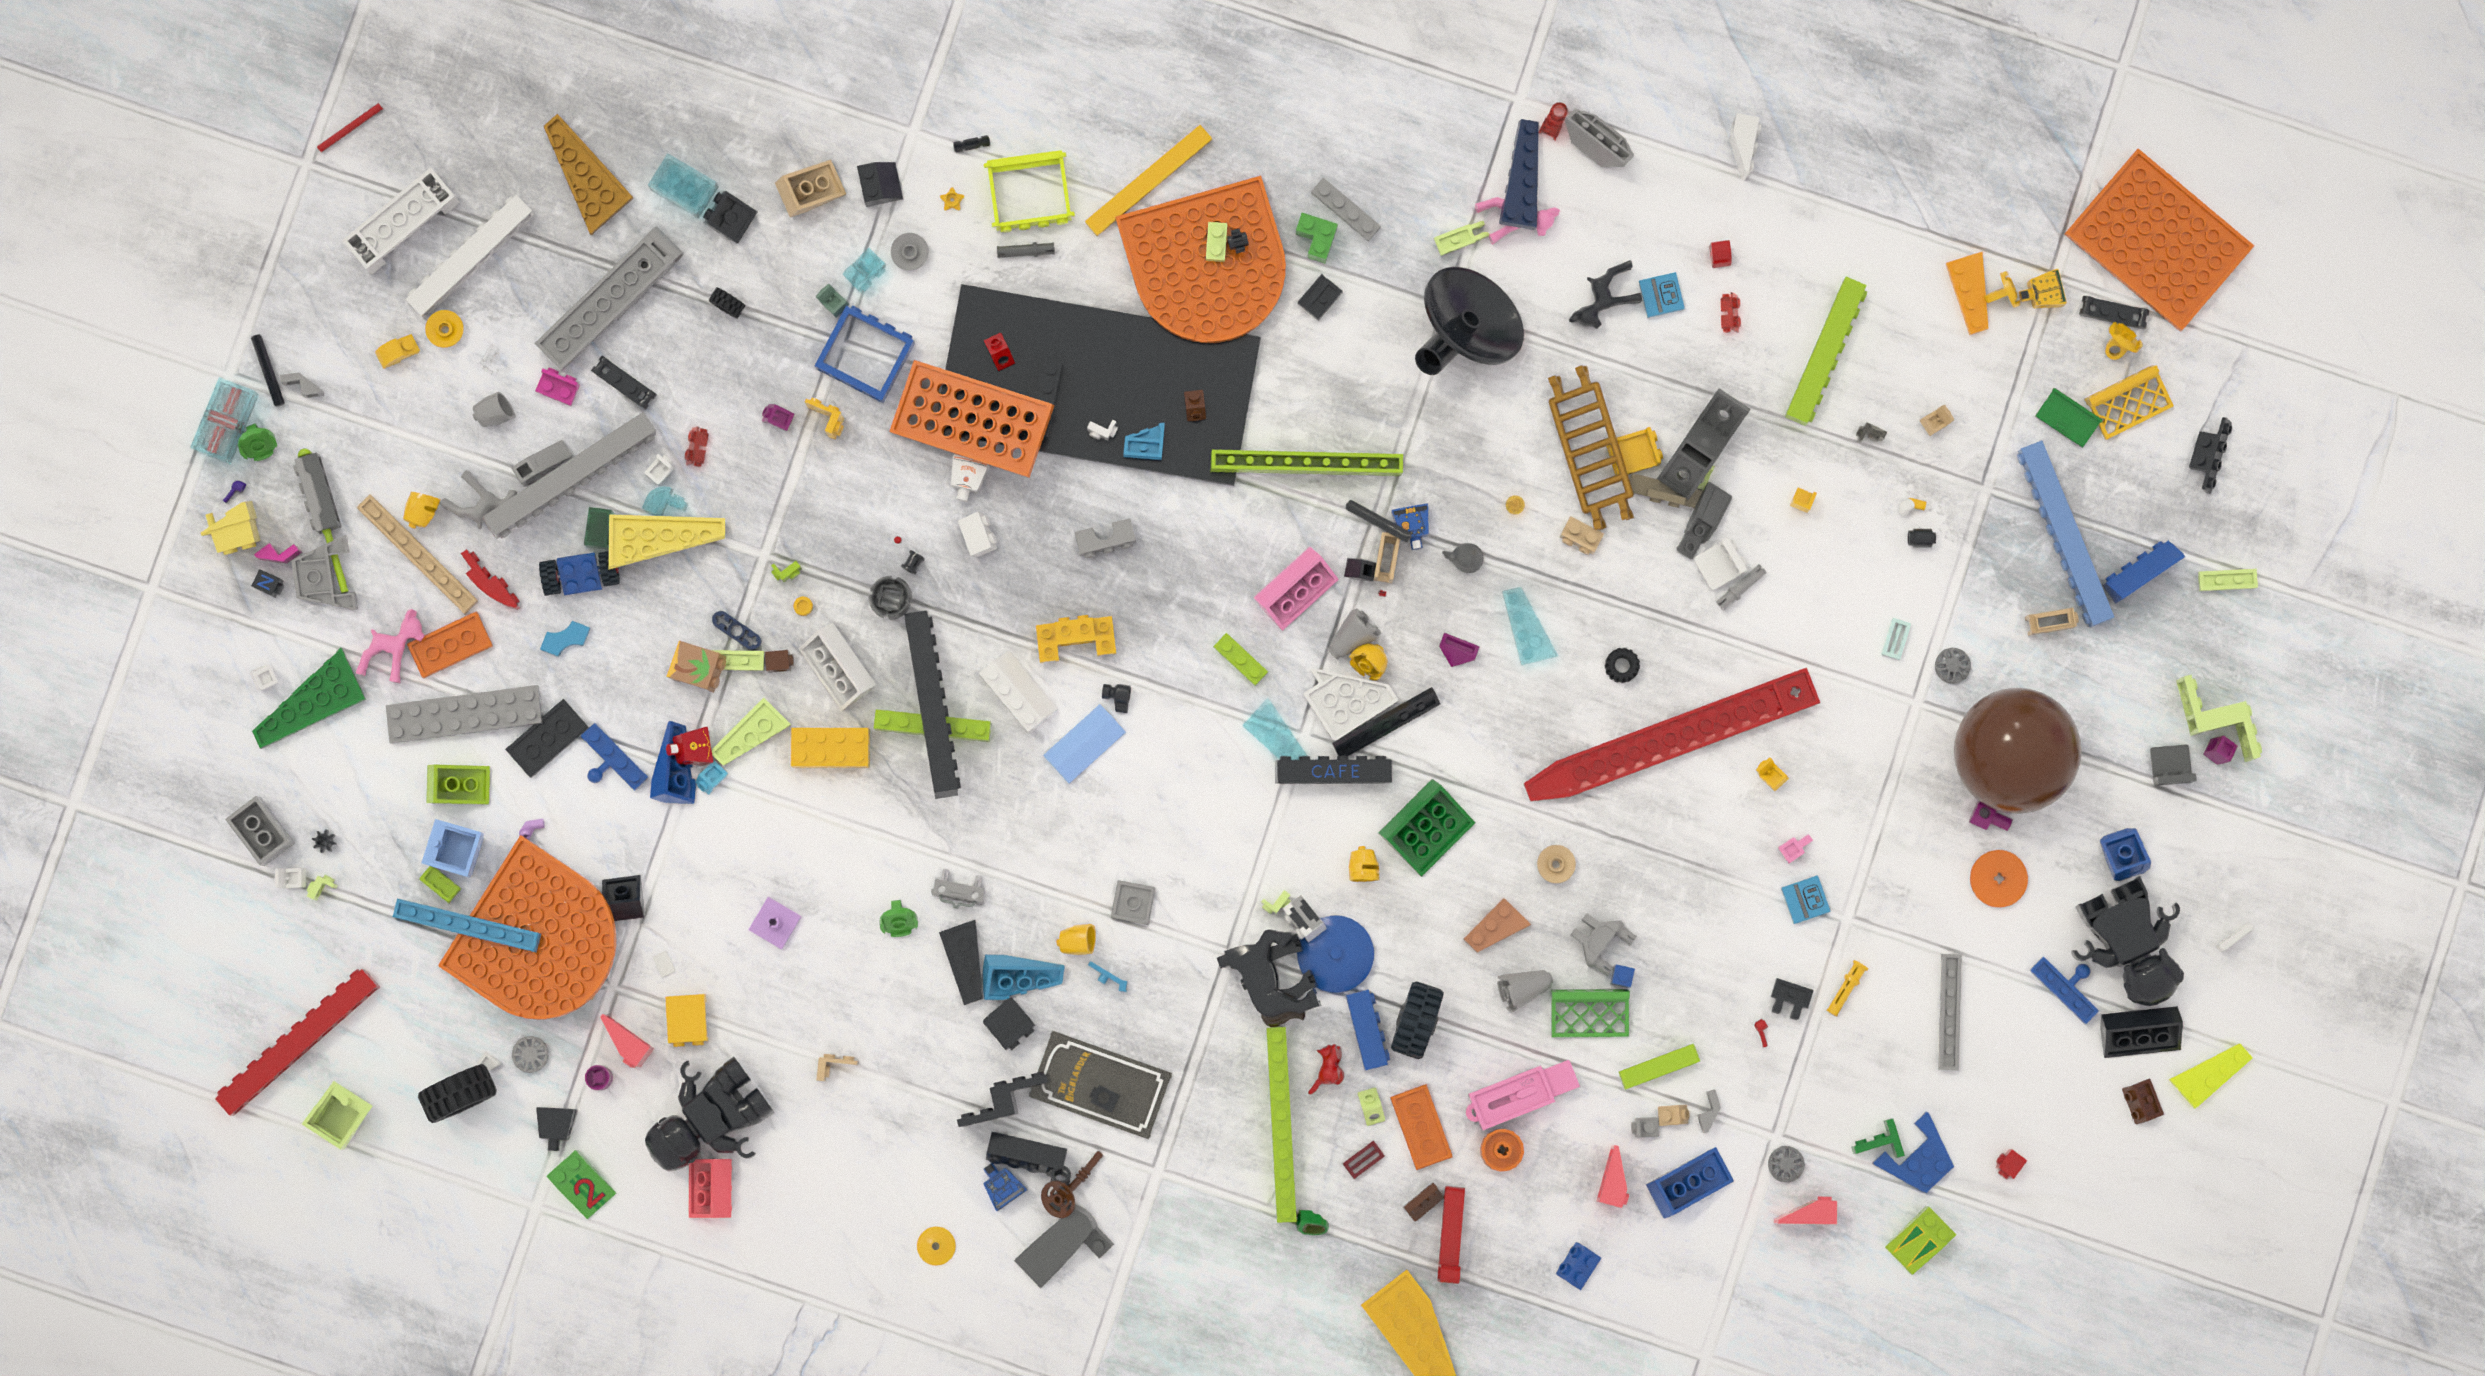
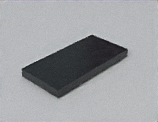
(547, 740)

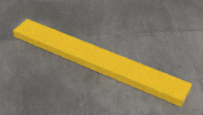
(1148, 180)

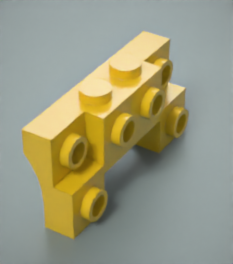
(1075, 632)

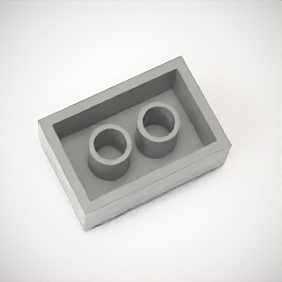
(260, 831)

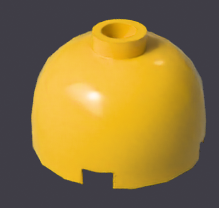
(1370, 660)

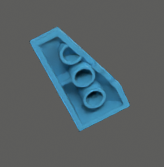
(1014, 975)

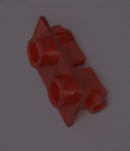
(1730, 305)
(696, 439)

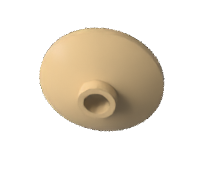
(1566, 864)

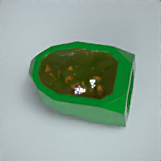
(1311, 1223)

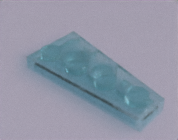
(1528, 633)
(1273, 732)

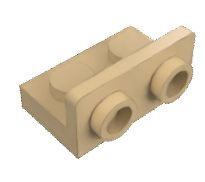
(1581, 535)

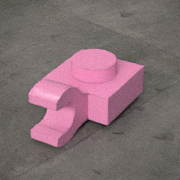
(1793, 849)

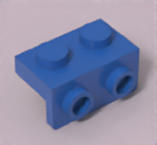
(1578, 1265)

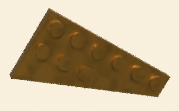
(591, 183)

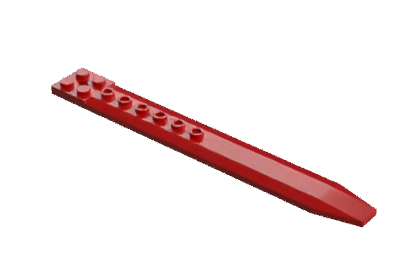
(1673, 737)

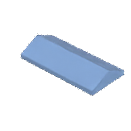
(1084, 743)

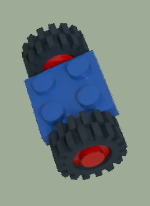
(577, 574)

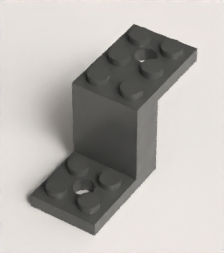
(1703, 444)

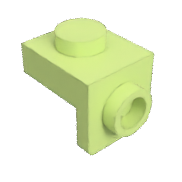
(315, 888)
(1280, 903)

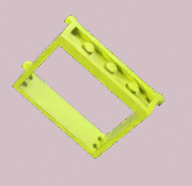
(1026, 162)

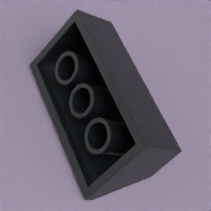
(2141, 1032)

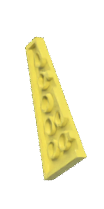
(645, 537)

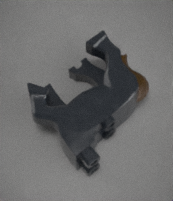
(1262, 978)

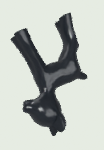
(1588, 315)

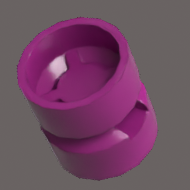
(598, 1077)

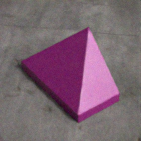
(1457, 650)

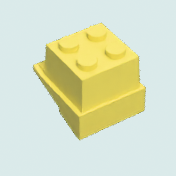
(234, 530)

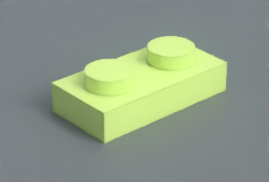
(1216, 242)

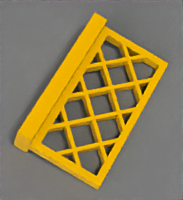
(2123, 386)

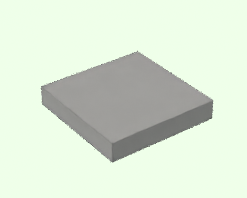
(1133, 902)

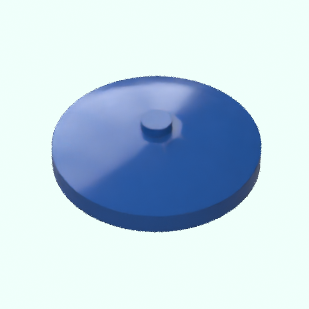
(1339, 955)

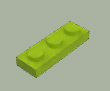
(1240, 659)

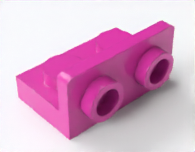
(557, 387)

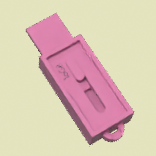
(1520, 1094)

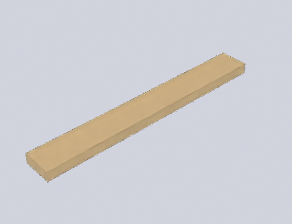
(417, 554)

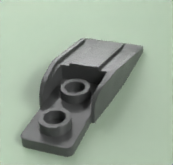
(1704, 519)

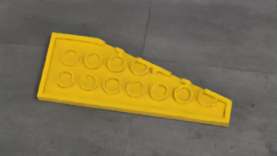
(1410, 1326)

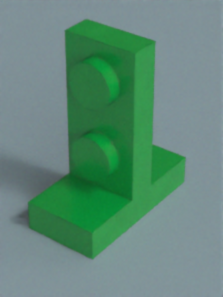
(1881, 1140)

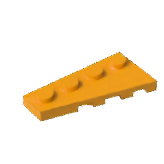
(1969, 287)

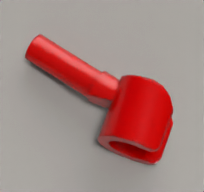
(1760, 1026)

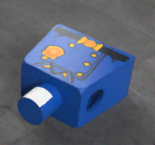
(1414, 520)

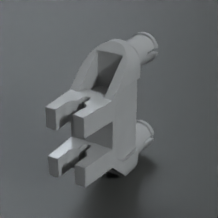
(1599, 938)

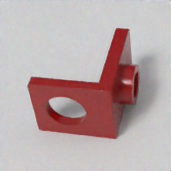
(997, 348)

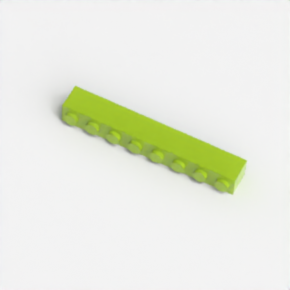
(1825, 351)

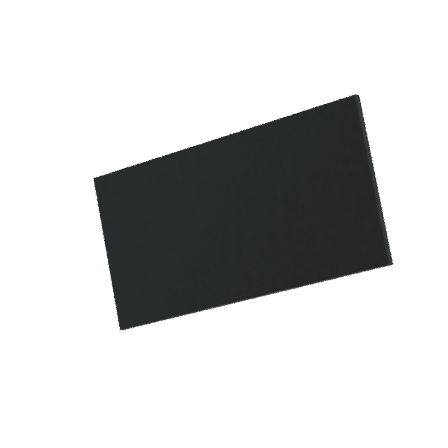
(1112, 370)

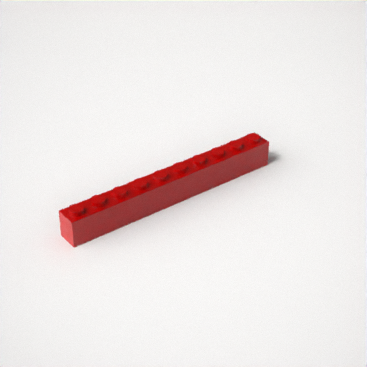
(297, 1042)

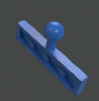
(613, 758)
(2065, 989)

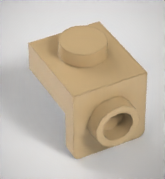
(1937, 420)
(1673, 1115)

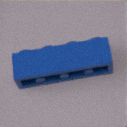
(1367, 1030)

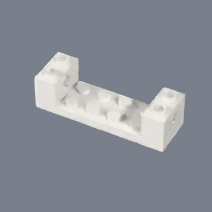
(399, 219)

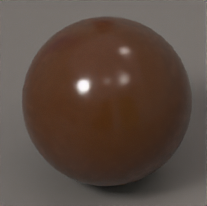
(2017, 750)

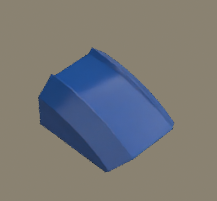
(2125, 854)

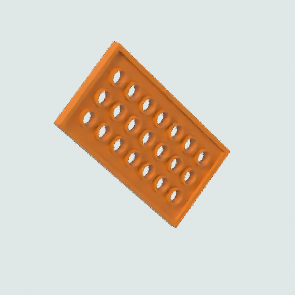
(972, 388)

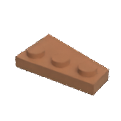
(1496, 926)

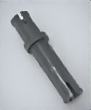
(1026, 250)

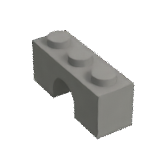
(1122, 536)

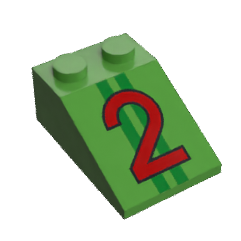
(581, 1184)

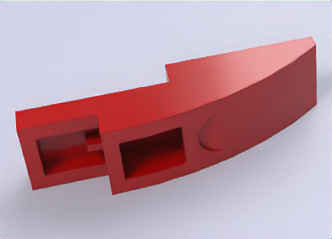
(493, 587)

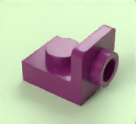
(777, 416)

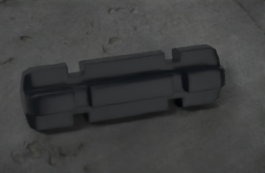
(972, 143)

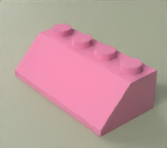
(1296, 588)

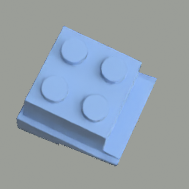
(453, 848)

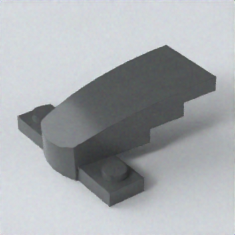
(1060, 1243)

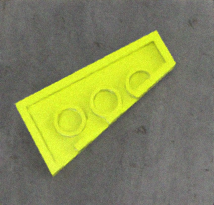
(2208, 1076)

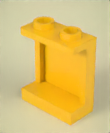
(1638, 451)
(686, 1019)

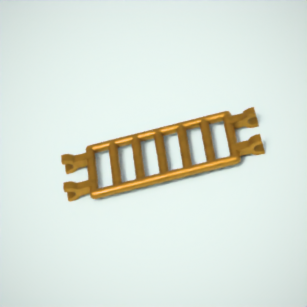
(1556, 384)

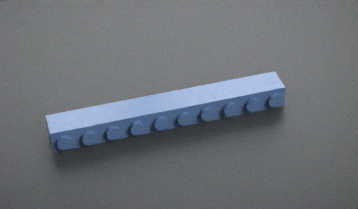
(2065, 534)

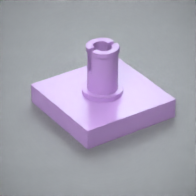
(775, 923)

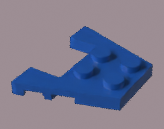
(1926, 1164)

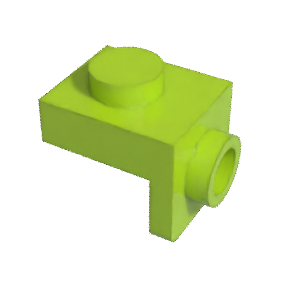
(790, 572)

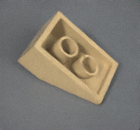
(809, 188)

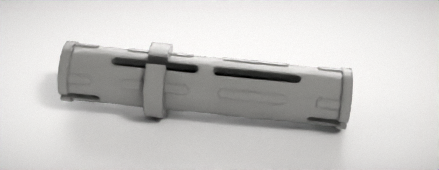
(1734, 593)

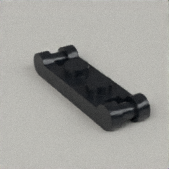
(2114, 312)
(623, 382)

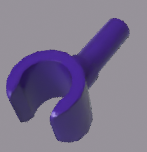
(236, 486)

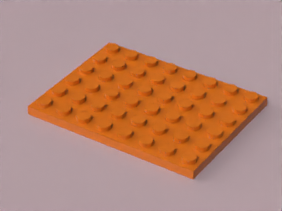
(2159, 240)

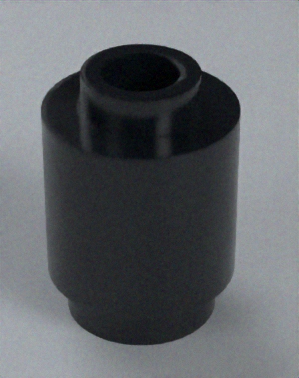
(1921, 538)

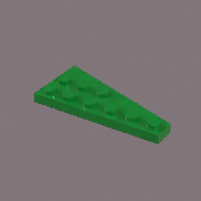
(317, 698)

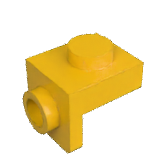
(1771, 774)

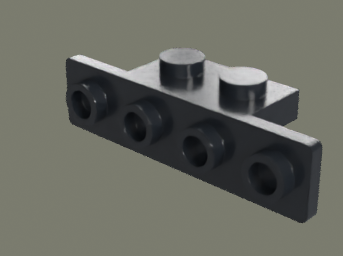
(2209, 452)

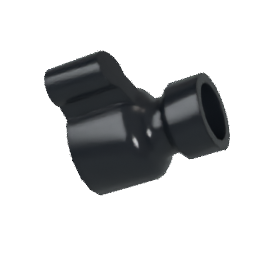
(1120, 694)

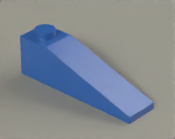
(671, 780)

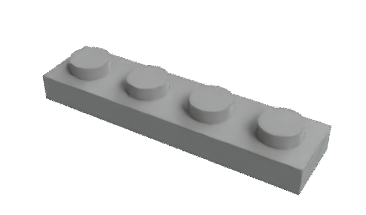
(1345, 209)

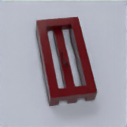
(1350, 1169)

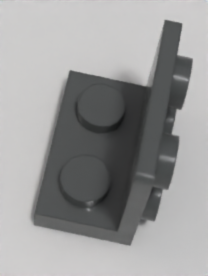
(2171, 765)

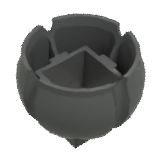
(890, 583)

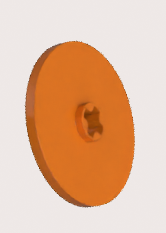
(1988, 889)

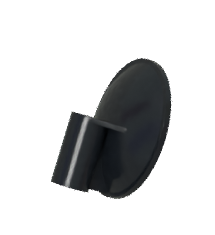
(1470, 320)

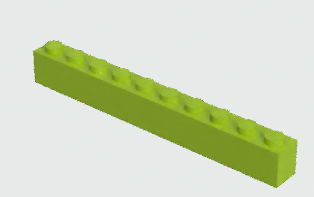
(1306, 462)
(1281, 1124)

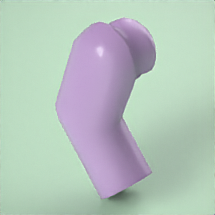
(529, 827)

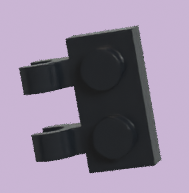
(1791, 993)

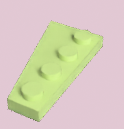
(751, 731)

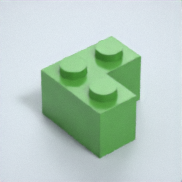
(1320, 232)

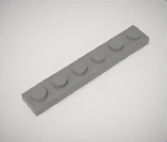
(1949, 1012)

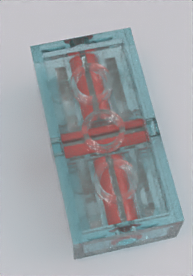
(224, 420)

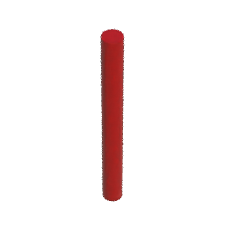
(350, 127)

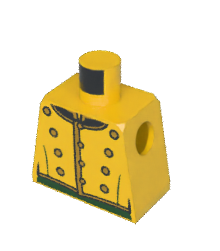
(2045, 291)

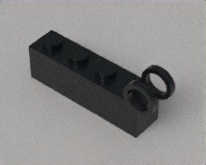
(1028, 1155)

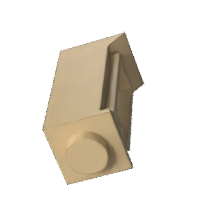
(1382, 576)
(2034, 626)

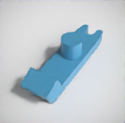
(1105, 975)

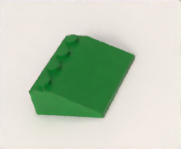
(1426, 827)

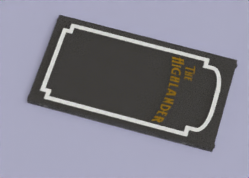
(1080, 1066)

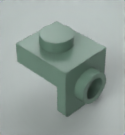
(832, 300)

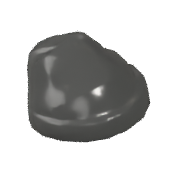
(1466, 557)

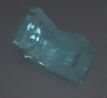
(659, 499)

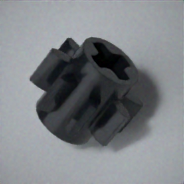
(1237, 241)
(318, 840)

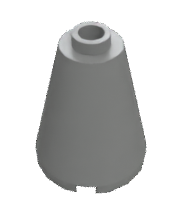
(1523, 987)

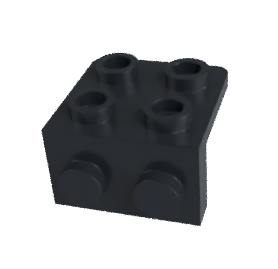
(1009, 1024)

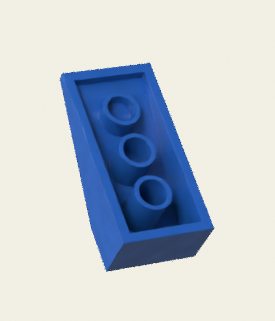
(1689, 1183)

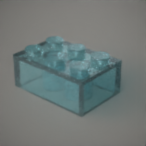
(683, 185)

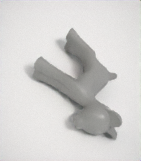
(485, 504)

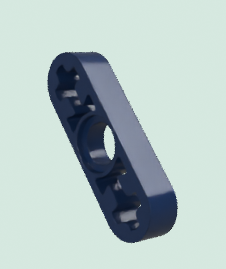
(751, 634)

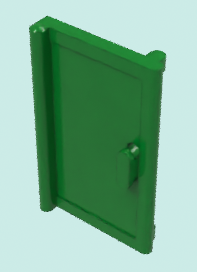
(2070, 417)

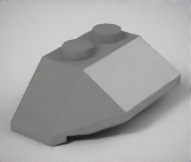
(1597, 139)

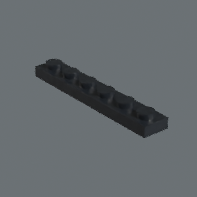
(1386, 723)

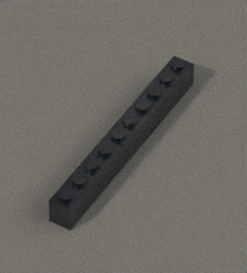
(931, 704)

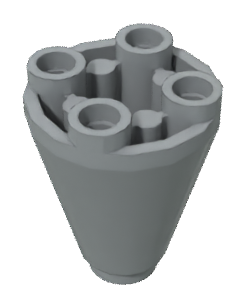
(1352, 634)

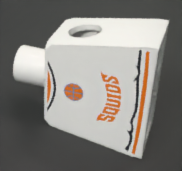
(967, 476)

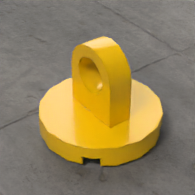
(2008, 289)
(2123, 338)

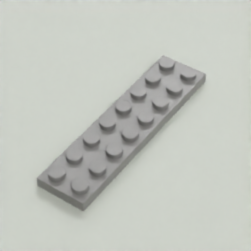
(464, 714)

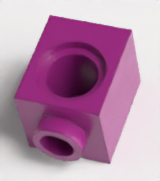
(2220, 750)

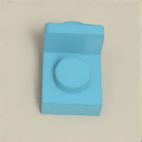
(710, 777)

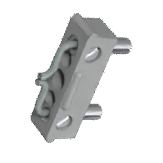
(958, 891)

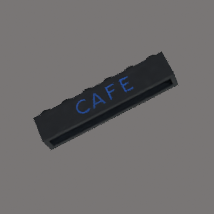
(1333, 771)

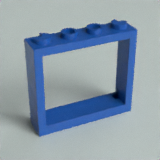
(851, 381)

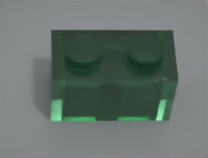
(597, 528)

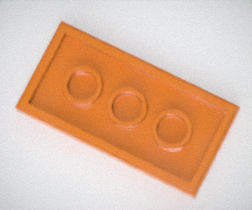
(450, 645)
(1421, 1127)

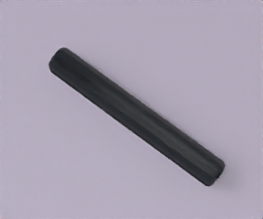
(267, 370)
(1378, 521)

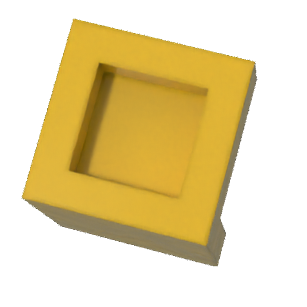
(1803, 500)

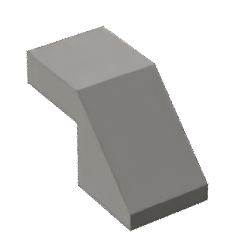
(308, 389)
(1707, 1118)

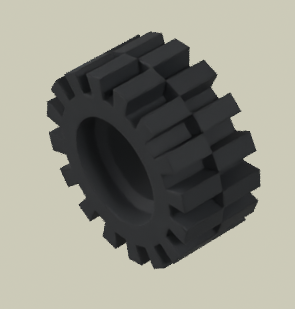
(727, 302)
(1628, 655)

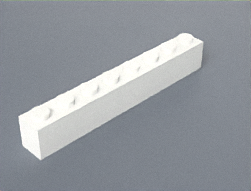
(470, 256)

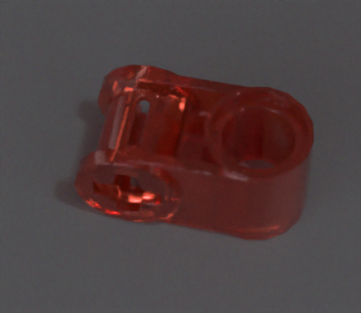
(1553, 124)

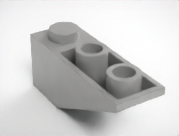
(541, 462)

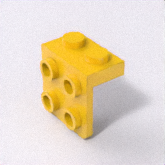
(836, 419)

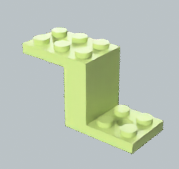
(2218, 718)

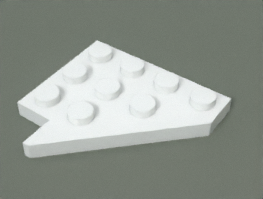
(1347, 701)

